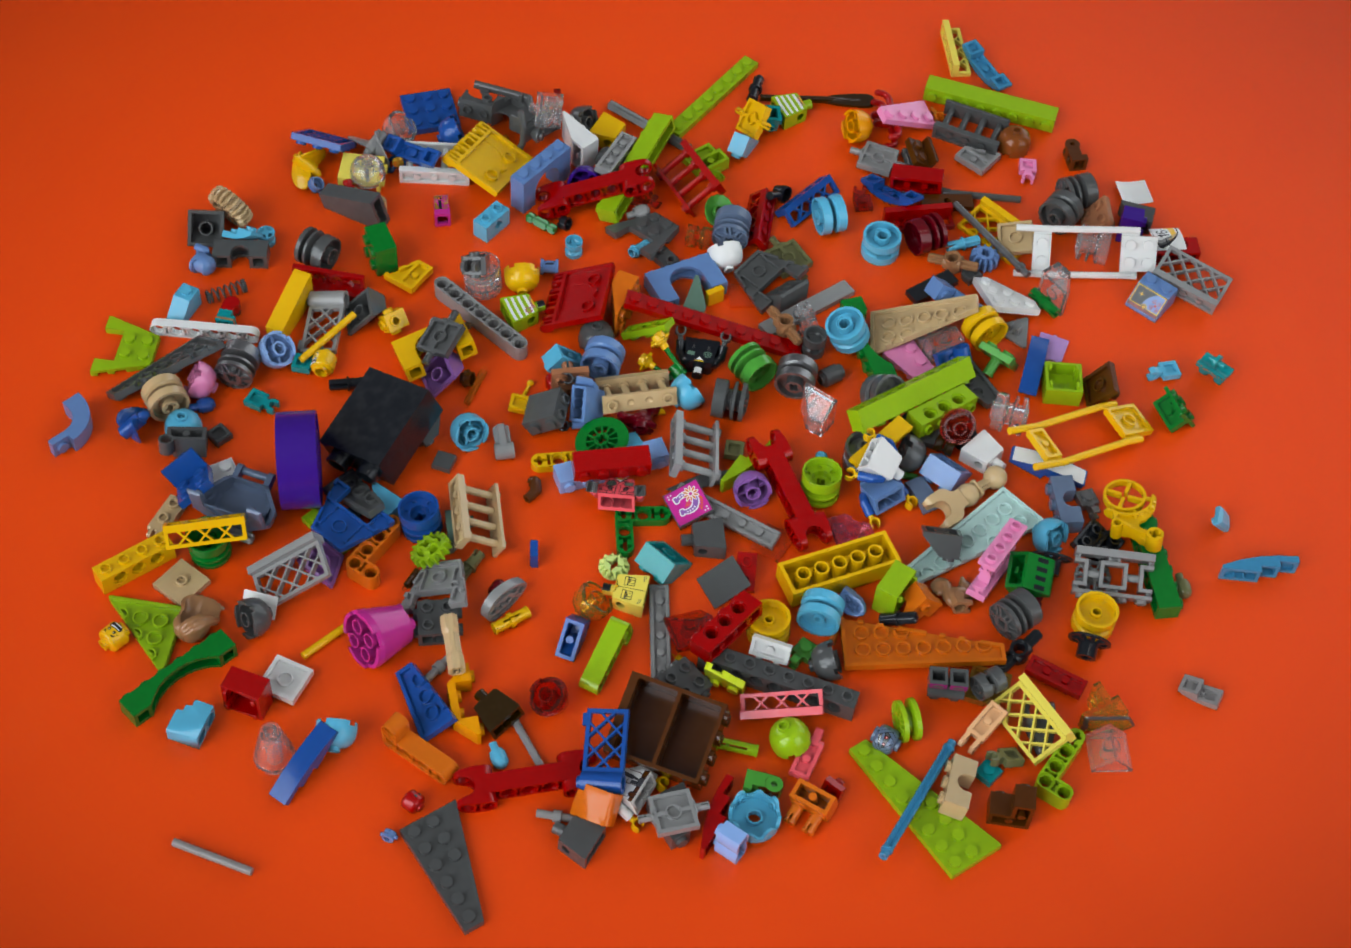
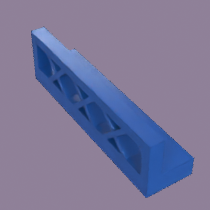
(803, 196)

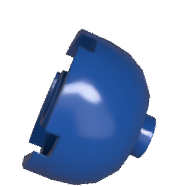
(449, 130)

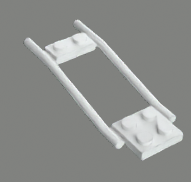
(1136, 251)

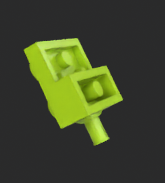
(714, 159)

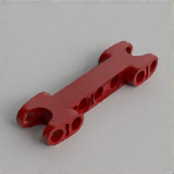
(625, 181)
(802, 517)
(493, 786)

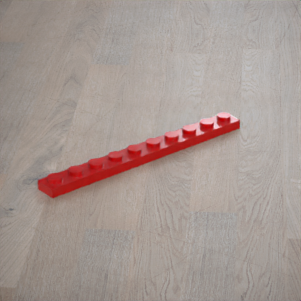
(708, 323)

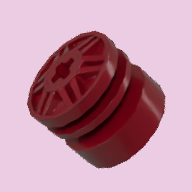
(925, 233)

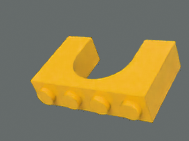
(409, 355)

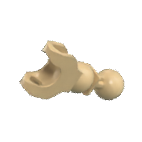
(966, 495)

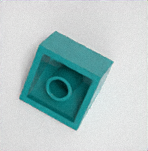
(662, 562)

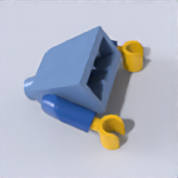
(880, 497)

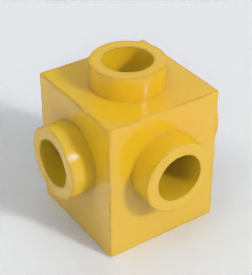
(392, 320)

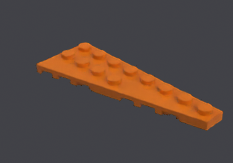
(885, 647)

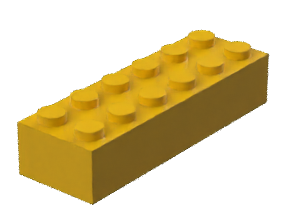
(837, 566)

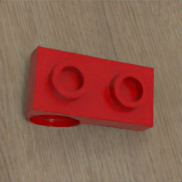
(748, 563)

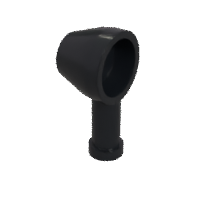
(780, 192)

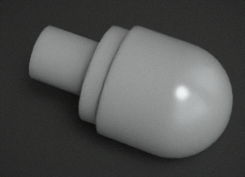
(638, 211)

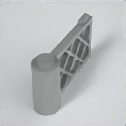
(327, 303)

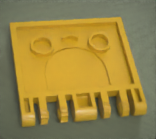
(486, 158)

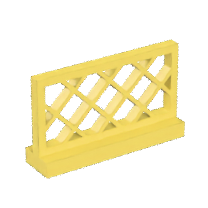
(1048, 713)

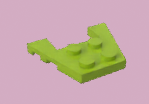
(134, 352)

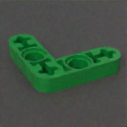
(628, 523)

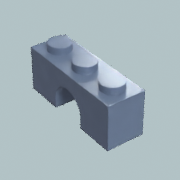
(1062, 490)

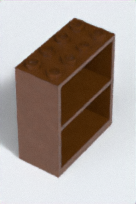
(670, 730)

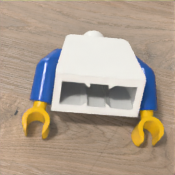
(879, 461)

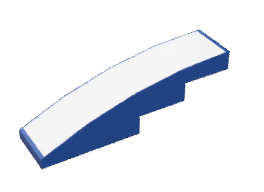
(1025, 458)

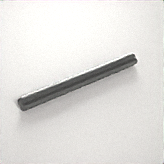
(639, 121)

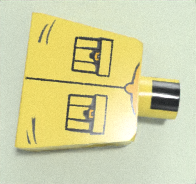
(628, 593)

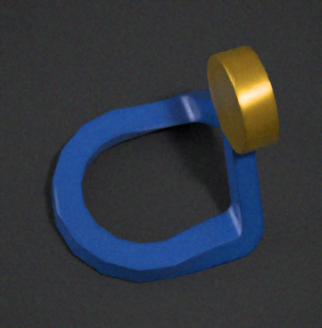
(396, 161)

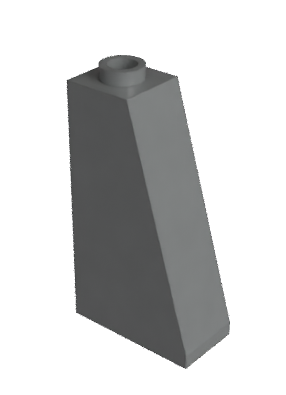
(355, 204)

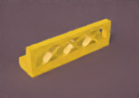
(205, 523)

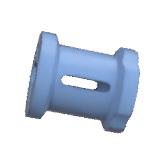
(549, 266)

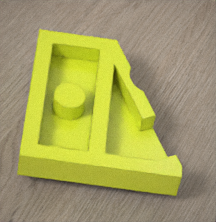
(733, 684)

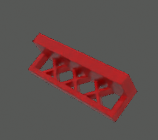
(901, 214)
(762, 217)
(329, 283)

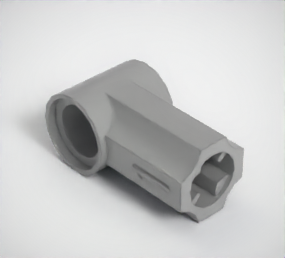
(503, 446)

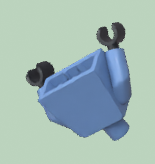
(585, 401)

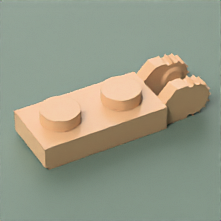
(983, 726)

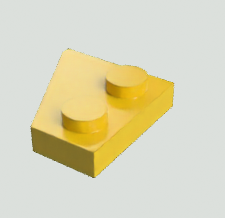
(410, 276)

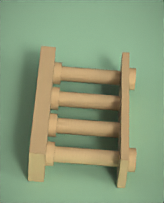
(636, 391)
(461, 520)

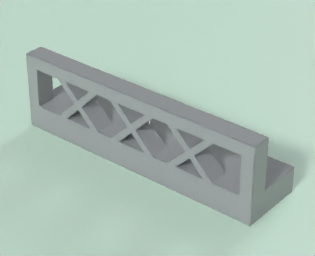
(615, 154)

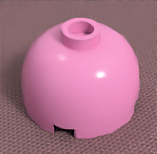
(201, 381)

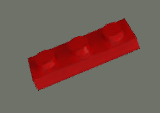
(1055, 677)

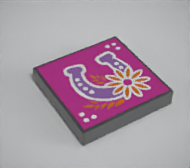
(688, 504)

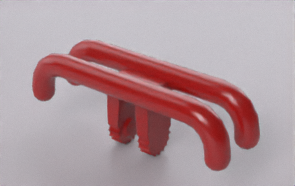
(894, 134)

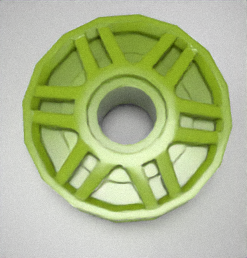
(907, 719)

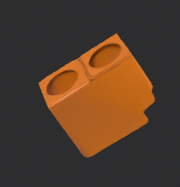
(596, 806)

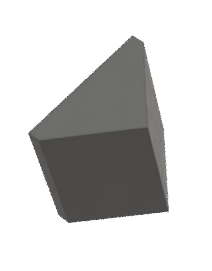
(789, 294)

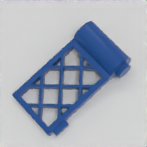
(604, 778)

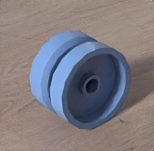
(603, 356)

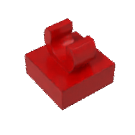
(834, 787)

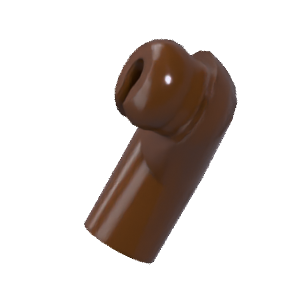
(535, 489)

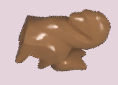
(953, 596)

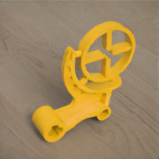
(1127, 520)

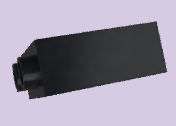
(380, 427)

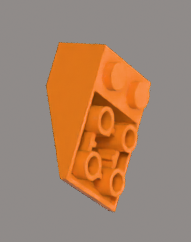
(620, 285)

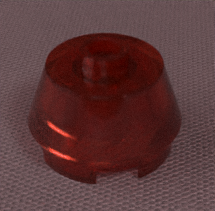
(957, 425)
(549, 696)

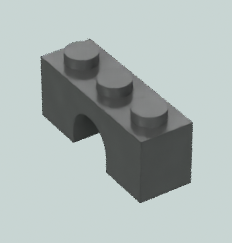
(228, 250)

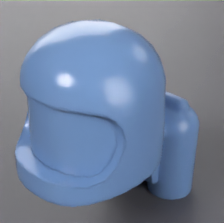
(202, 261)

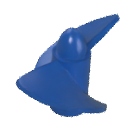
(131, 420)

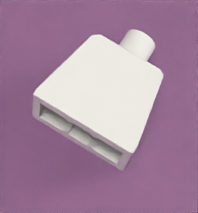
(982, 452)

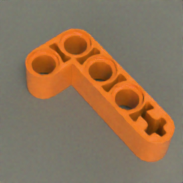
(367, 555)
(416, 750)

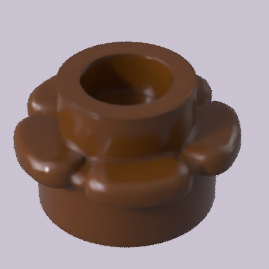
(467, 378)

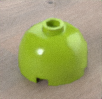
(789, 737)

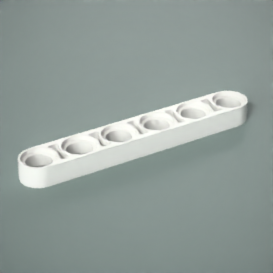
(204, 330)

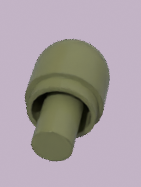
(1184, 586)

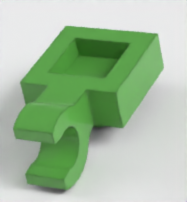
(801, 652)

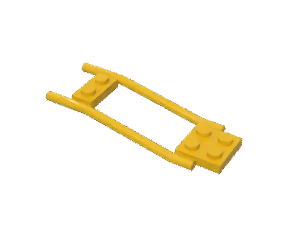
(1124, 418)

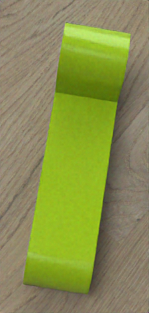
(605, 654)
(1052, 779)

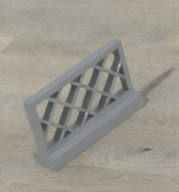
(1186, 291)
(287, 555)

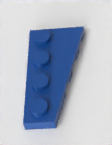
(425, 705)

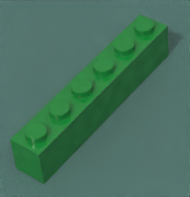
(1164, 589)

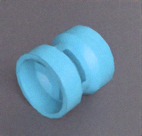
(573, 246)

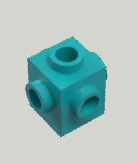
(775, 118)

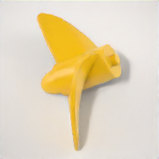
(305, 166)

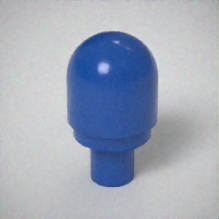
(203, 405)

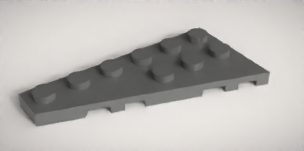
(443, 855)

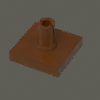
(1101, 385)

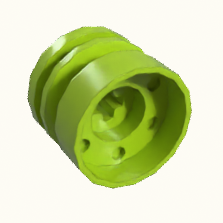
(821, 481)

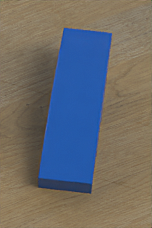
(1033, 365)
(303, 762)

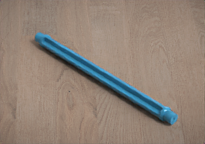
(900, 827)

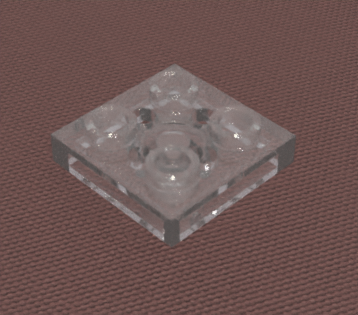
(548, 110)

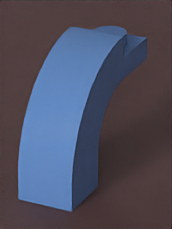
(79, 430)

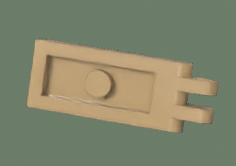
(169, 512)

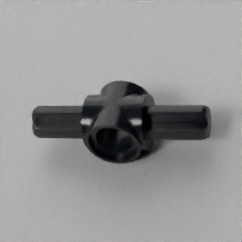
(1021, 644)

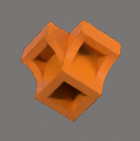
(921, 600)

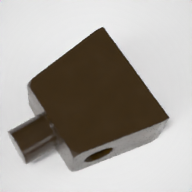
(497, 711)

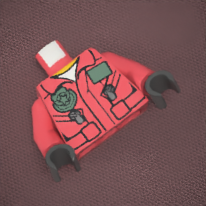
(617, 494)

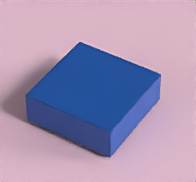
(534, 553)

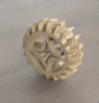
(235, 209)

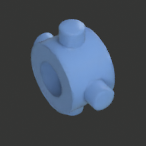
(389, 835)

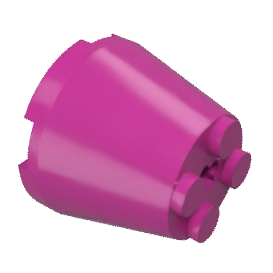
(378, 633)

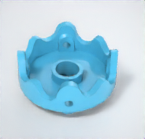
(757, 804)

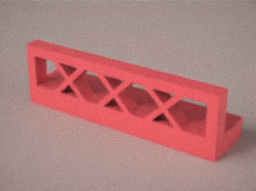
(781, 712)

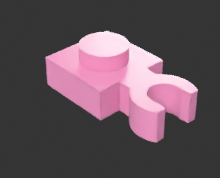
(1027, 169)

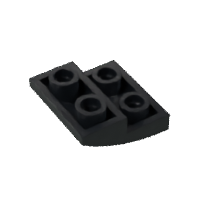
(1096, 536)

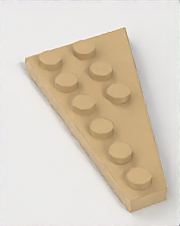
(904, 323)

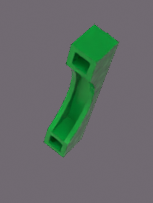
(871, 361)
(212, 652)

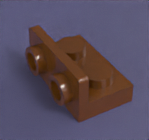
(921, 153)

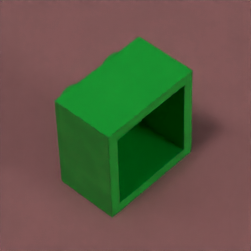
(380, 249)

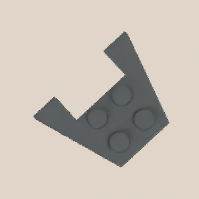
(651, 227)
(760, 271)

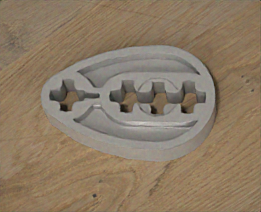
(502, 598)

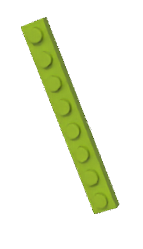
(714, 95)

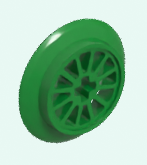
(615, 433)

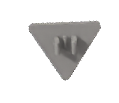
(1018, 332)

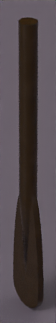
(846, 100)

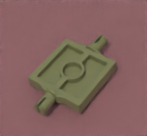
(789, 251)

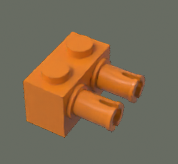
(813, 800)

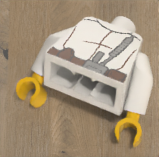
(639, 785)

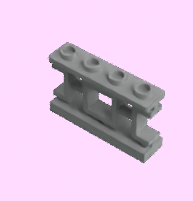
(1114, 560)

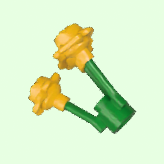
(646, 361)

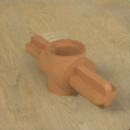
(953, 262)
(784, 325)

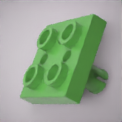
(997, 358)

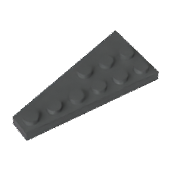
(171, 363)

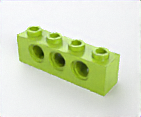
(927, 416)

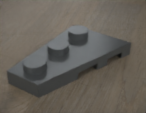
(982, 388)

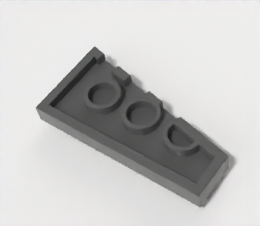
(361, 497)

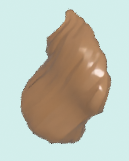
(196, 617)

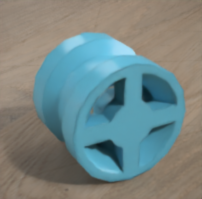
(268, 234)

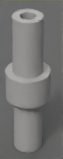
(437, 669)
(556, 815)

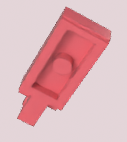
(805, 764)

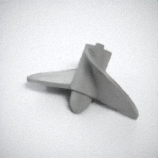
(374, 145)

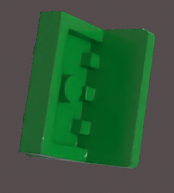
(1173, 410)

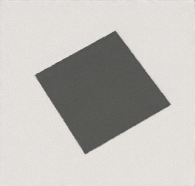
(723, 582)

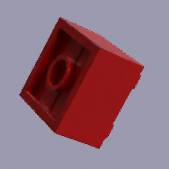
(247, 693)

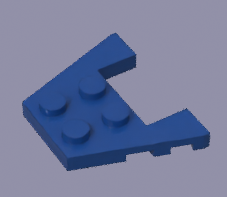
(343, 528)

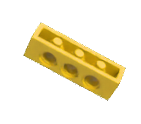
(132, 563)

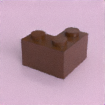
(1012, 809)

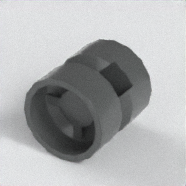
(814, 342)
(988, 683)

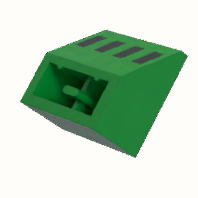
(1030, 572)

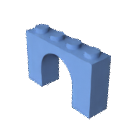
(553, 161)
(659, 281)

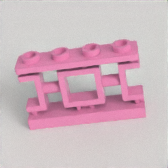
(995, 560)

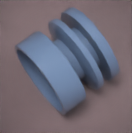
(731, 224)

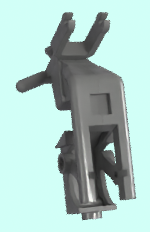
(514, 105)

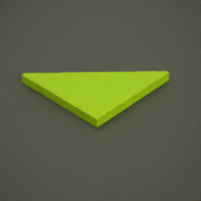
(150, 625)

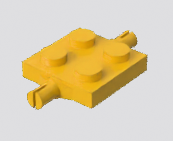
(753, 118)

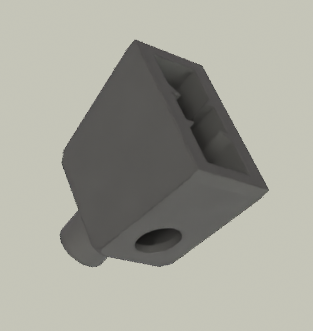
(706, 539)
(579, 839)

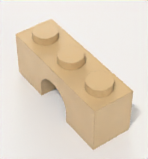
(953, 799)

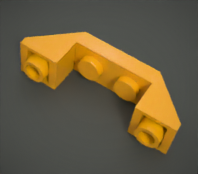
(466, 726)

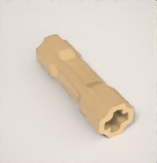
(454, 654)

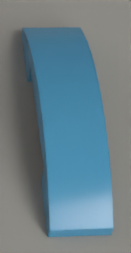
(983, 68)

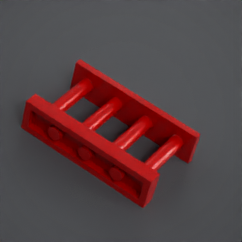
(696, 163)

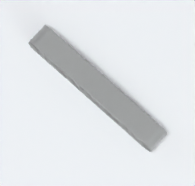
(483, 319)

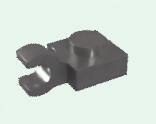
(1088, 502)

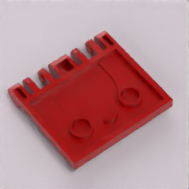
(578, 297)

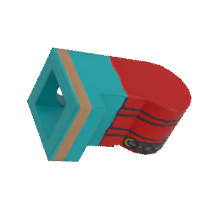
(229, 311)

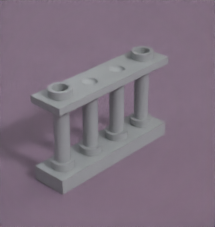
(677, 449)

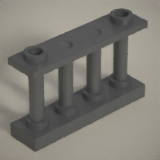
(962, 137)

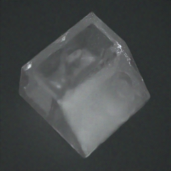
(939, 340)

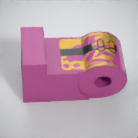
(441, 209)

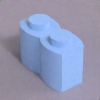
(730, 841)

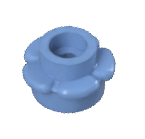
(318, 182)

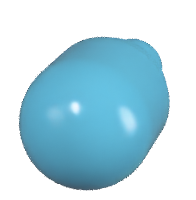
(498, 756)

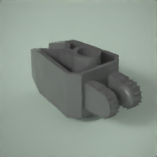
(475, 264)

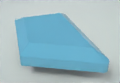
(1221, 519)

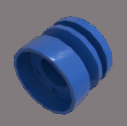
(419, 515)

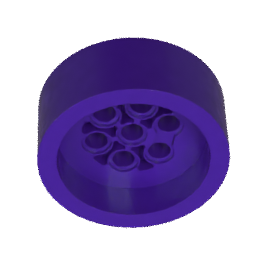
(298, 460)

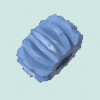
(986, 257)

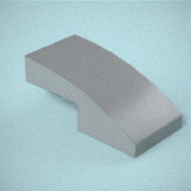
(1198, 692)

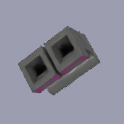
(947, 685)

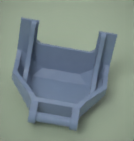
(238, 495)

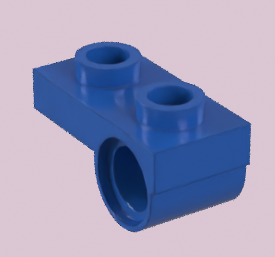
(958, 350)

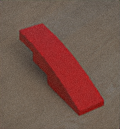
(715, 815)

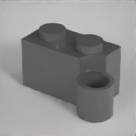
(181, 439)

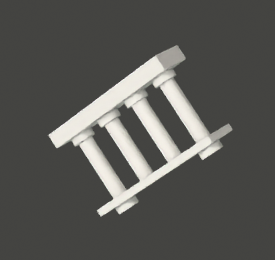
(436, 175)

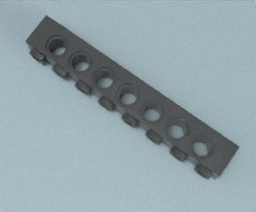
(774, 678)

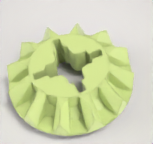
(605, 566)

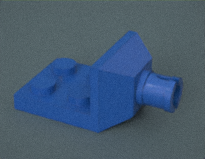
(189, 472)

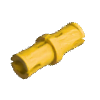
(511, 620)

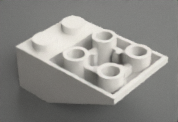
(582, 142)

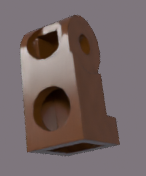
(1073, 156)

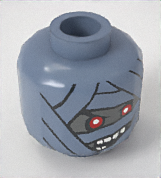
(886, 739)

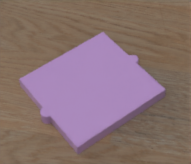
(1056, 347)

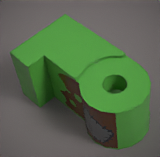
(762, 781)

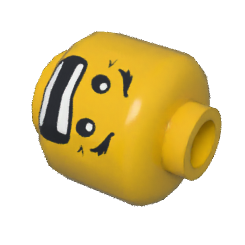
(323, 362)
(114, 636)

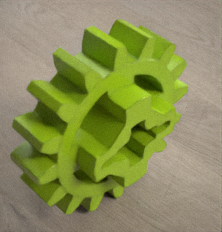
(430, 550)

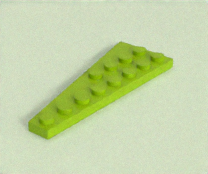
(951, 842)

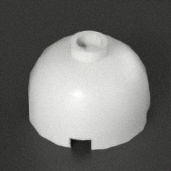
(727, 255)

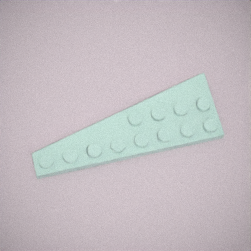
(978, 533)

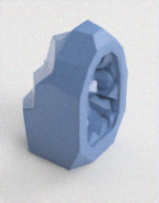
(854, 603)

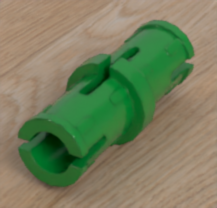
(1044, 302)

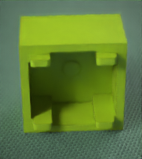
(1062, 383)
(889, 591)

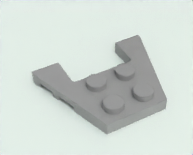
(439, 580)

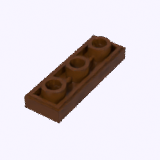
(964, 199)

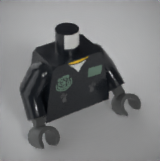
(700, 355)

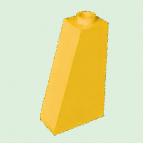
(291, 303)

